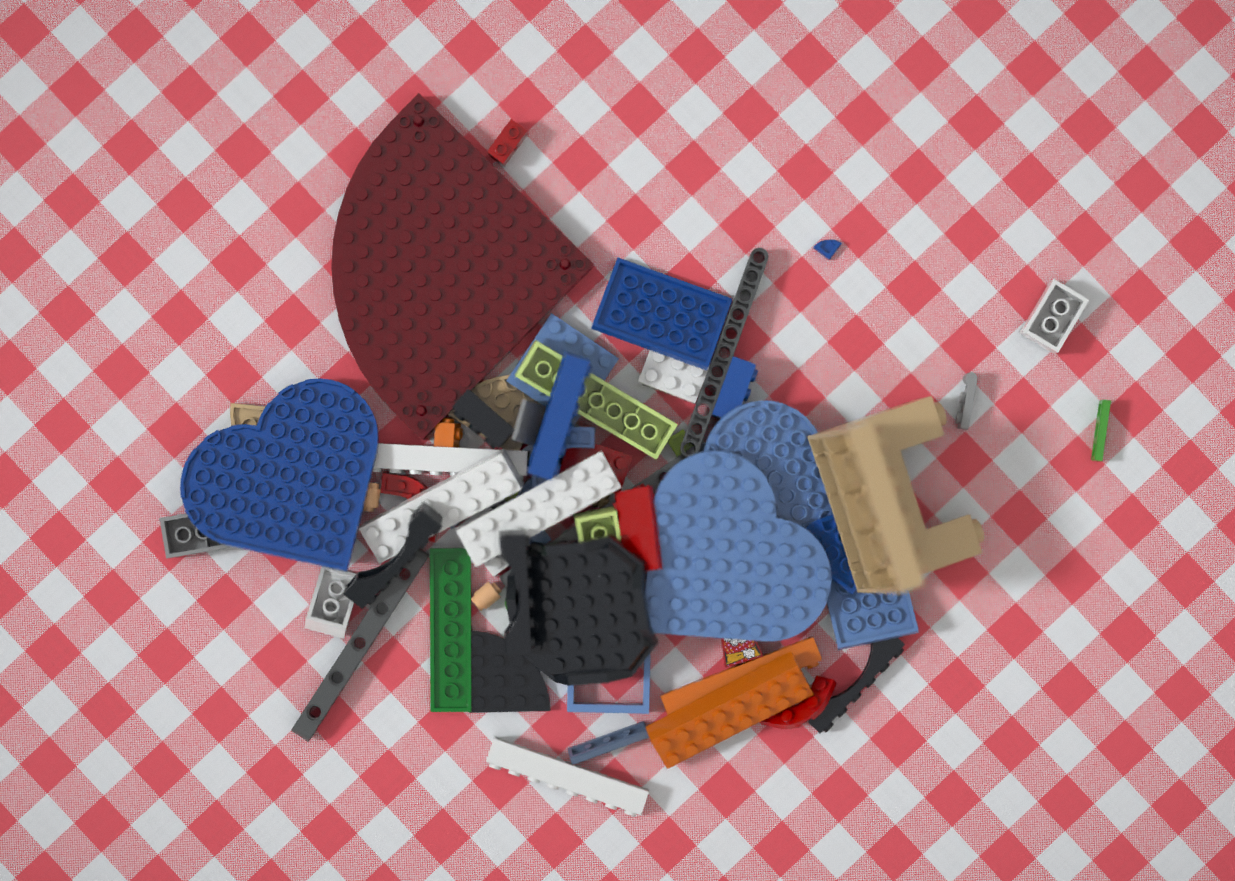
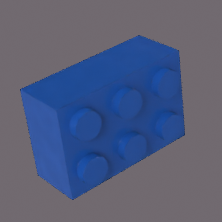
(735, 386)

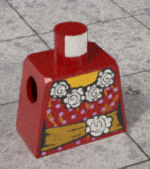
(739, 651)

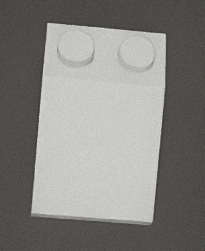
(329, 608)

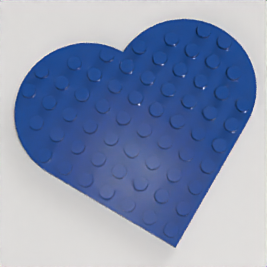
(290, 481)

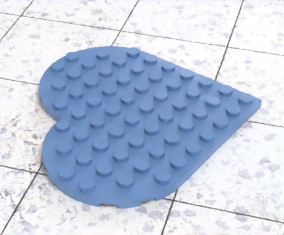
(778, 445)
(729, 558)

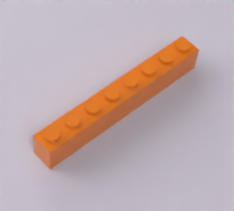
(804, 651)

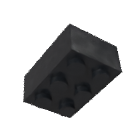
(482, 419)

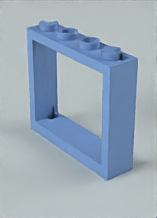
(613, 707)

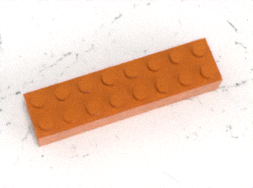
(729, 710)

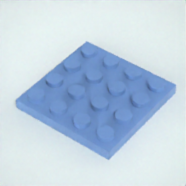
(560, 338)
(869, 616)

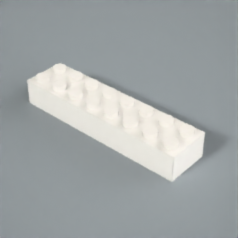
(452, 498)
(540, 507)

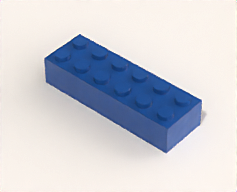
(558, 414)

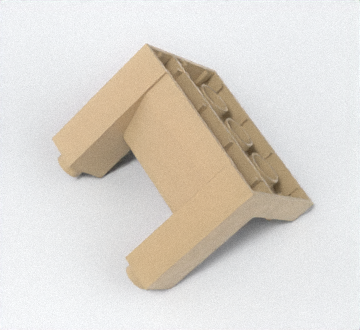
(876, 501)

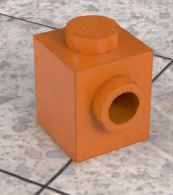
(448, 433)

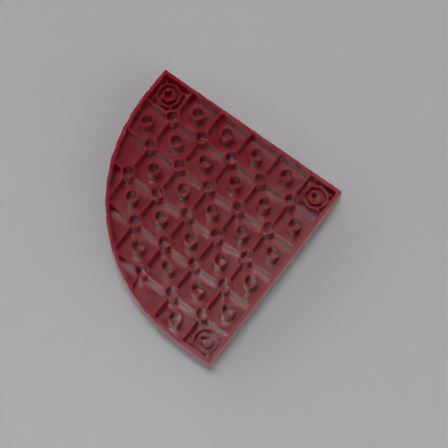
(440, 266)

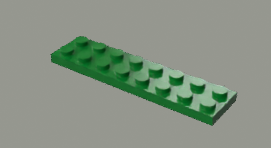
(450, 630)

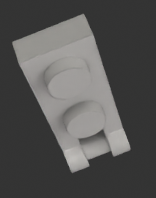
(966, 399)

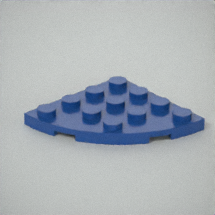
(827, 534)

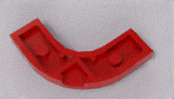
(403, 486)
(809, 708)

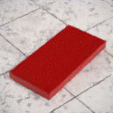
(639, 525)

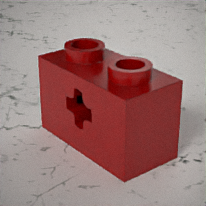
(507, 142)

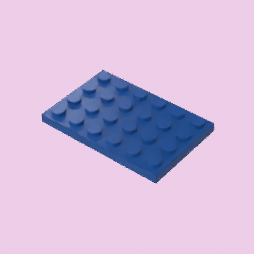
(661, 314)

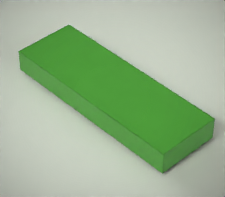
(1100, 430)

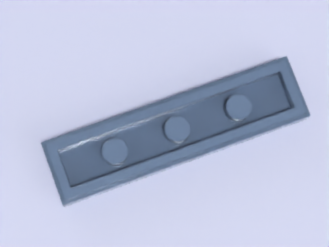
(608, 742)

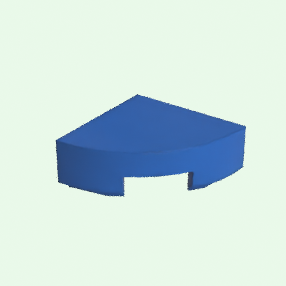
(827, 248)

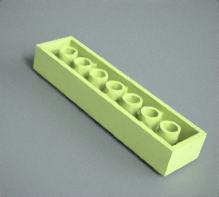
(601, 403)

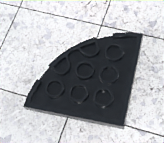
(503, 681)

